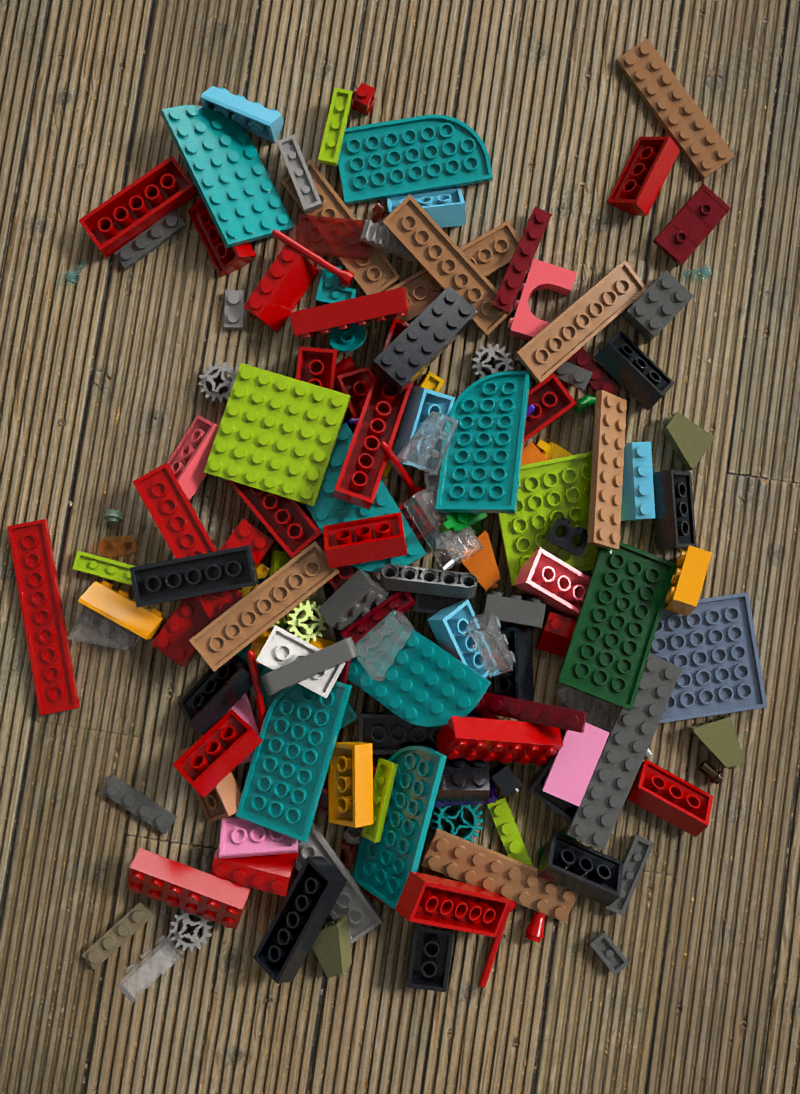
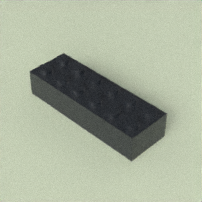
(423, 340)
(194, 576)
(391, 733)
(300, 919)

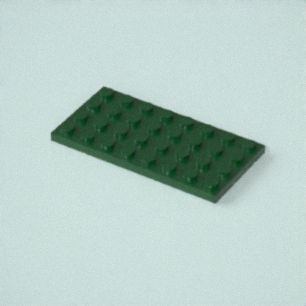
(616, 625)

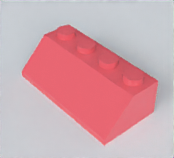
(192, 454)
(553, 582)

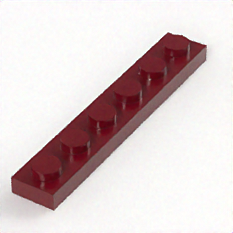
(521, 260)
(532, 712)

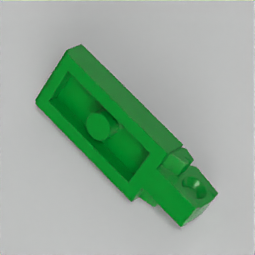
(460, 521)

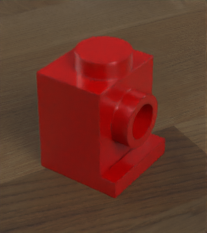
(363, 98)

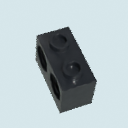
(565, 540)
(505, 779)

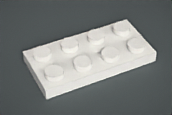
(285, 648)

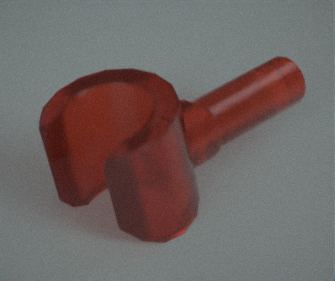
(379, 212)

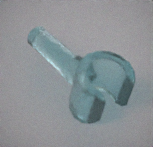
(705, 272)
(73, 277)

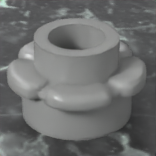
(352, 835)

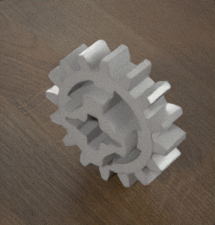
(484, 365)
(211, 379)
(195, 938)

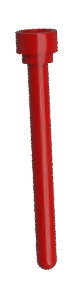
(344, 276)
(399, 468)
(257, 688)
(494, 947)

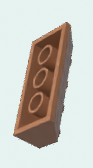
(222, 800)

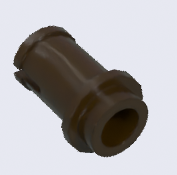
(709, 771)

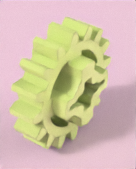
(307, 632)

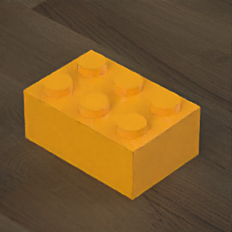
(687, 580)

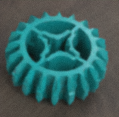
(463, 824)

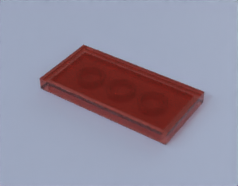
(332, 236)

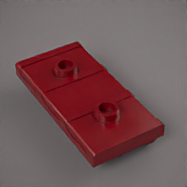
(691, 224)

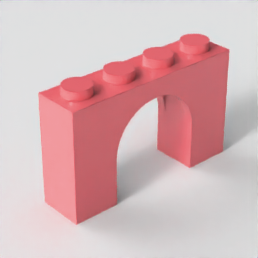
(539, 277)

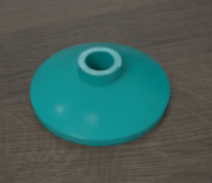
(347, 339)

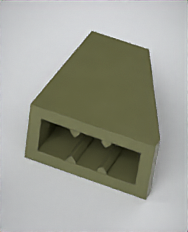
(686, 439)
(720, 740)
(333, 947)

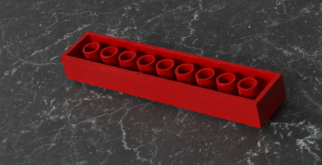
(376, 423)

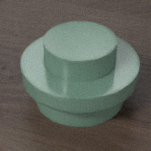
(113, 516)

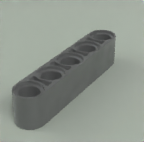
(428, 581)
(309, 666)

